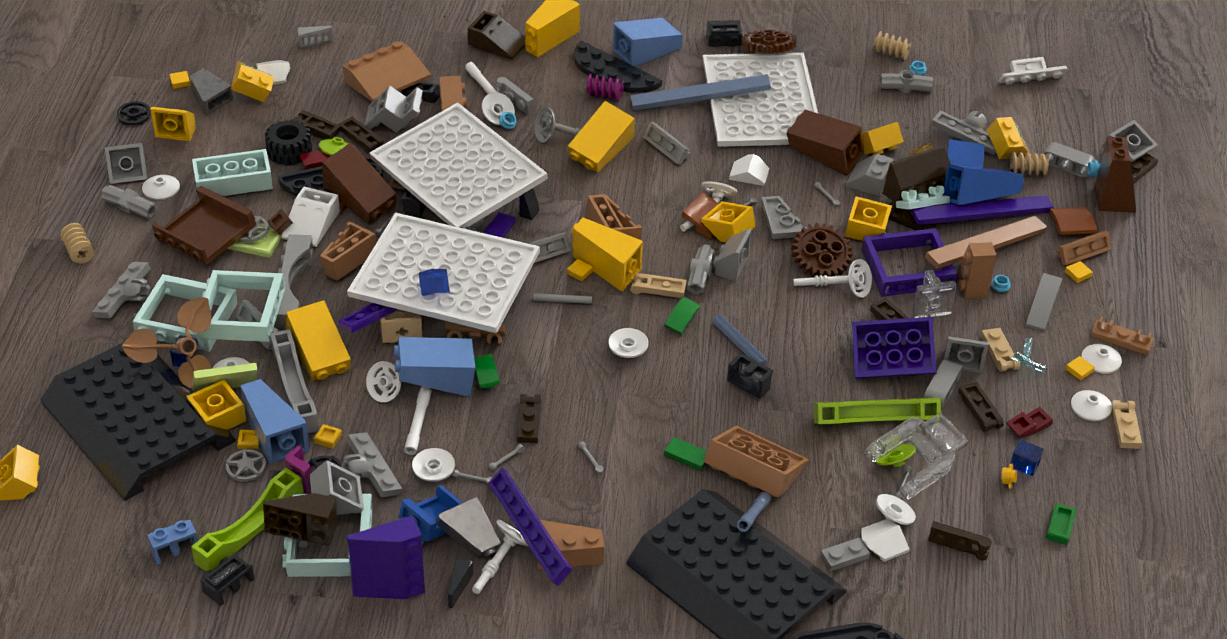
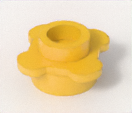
(1009, 476)

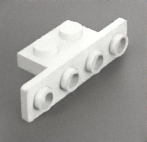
(1030, 69)

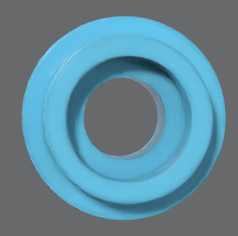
(918, 68)
(510, 117)
(1093, 168)
(1001, 283)

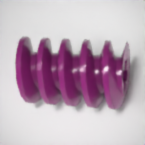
(604, 88)

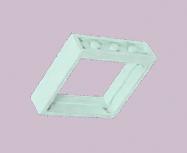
(245, 280)
(187, 289)
(323, 567)

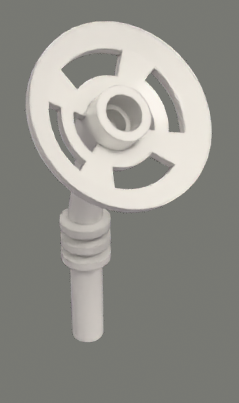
(718, 191)
(852, 278)
(384, 382)
(511, 537)

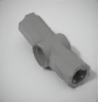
(906, 82)
(128, 201)
(700, 269)

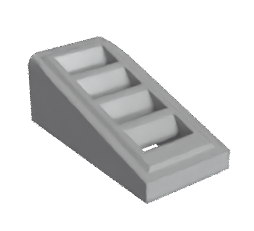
(312, 41)

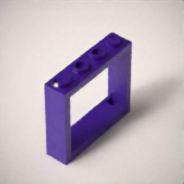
(902, 283)

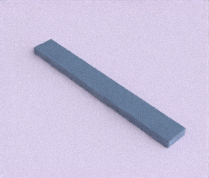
(700, 92)

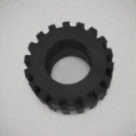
(287, 141)

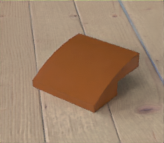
(697, 210)
(1073, 220)

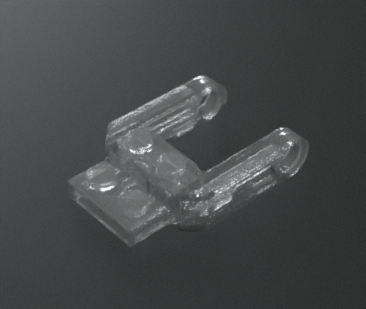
(934, 440)

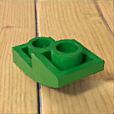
(682, 315)
(486, 371)

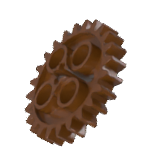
(769, 41)
(822, 250)

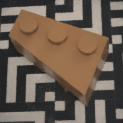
(451, 91)
(607, 213)
(348, 251)
(976, 270)
(576, 543)

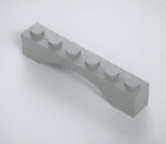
(298, 254)
(292, 378)

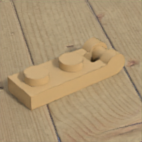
(658, 285)
(1000, 349)
(1126, 424)

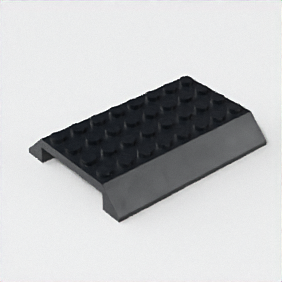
(129, 417)
(728, 577)

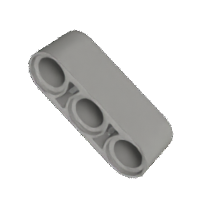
(1068, 159)
(944, 381)

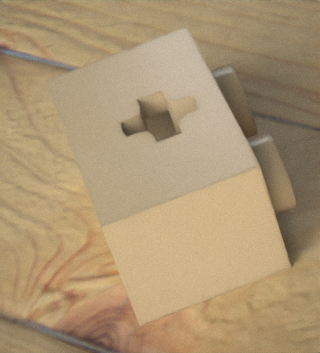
(400, 324)

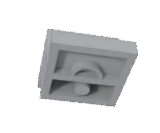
(393, 109)

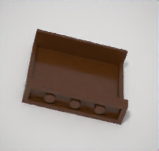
(206, 226)

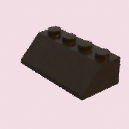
(916, 173)

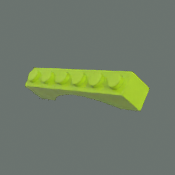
(875, 410)
(226, 542)

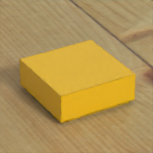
(179, 79)
(579, 270)
(1078, 272)
(1080, 368)
(328, 436)
(247, 440)

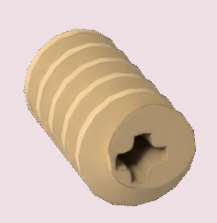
(892, 46)
(1029, 163)
(77, 243)

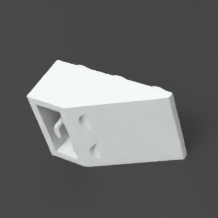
(312, 214)

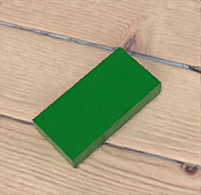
(686, 453)
(1061, 524)

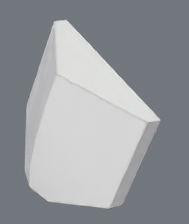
(277, 68)
(750, 170)
(885, 539)

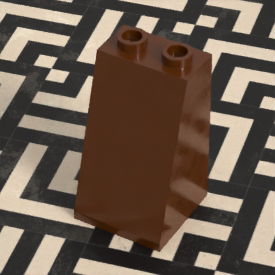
(827, 140)
(1114, 179)
(358, 184)

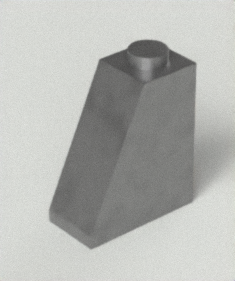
(210, 90)
(470, 528)

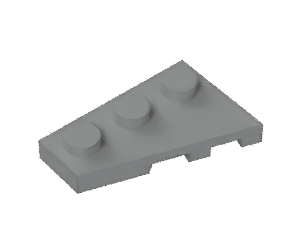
(779, 218)

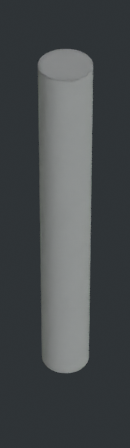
(563, 298)

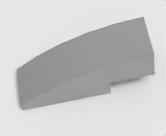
(1044, 302)

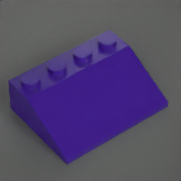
(894, 347)
(387, 561)

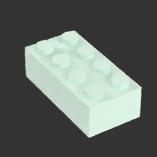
(234, 172)

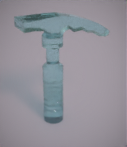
(1025, 358)

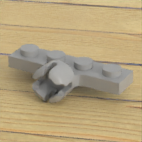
(968, 129)
(128, 287)
(370, 464)

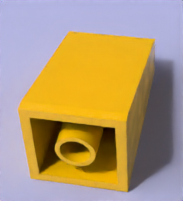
(551, 25)
(602, 137)
(610, 252)
(317, 341)

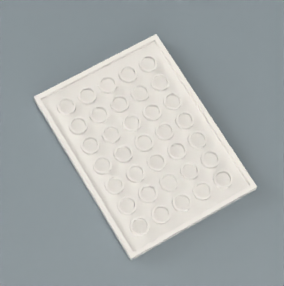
(762, 115)
(458, 166)
(480, 268)

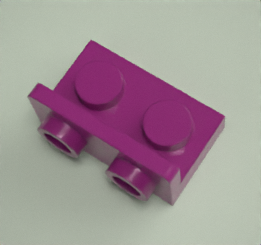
(295, 462)

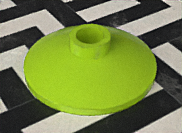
(331, 146)
(897, 456)

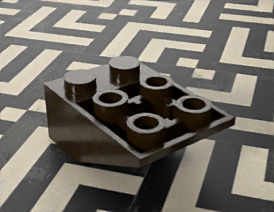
(495, 35)
(302, 518)

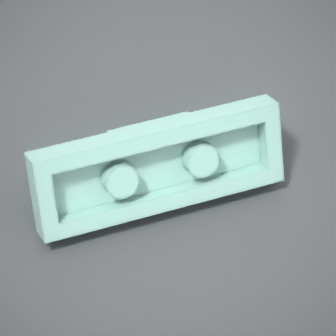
(913, 200)

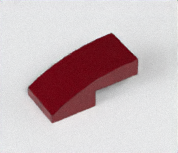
(313, 159)
(1030, 423)

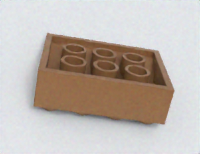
(388, 66)
(755, 460)

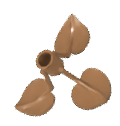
(194, 316)

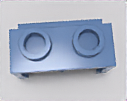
(171, 537)

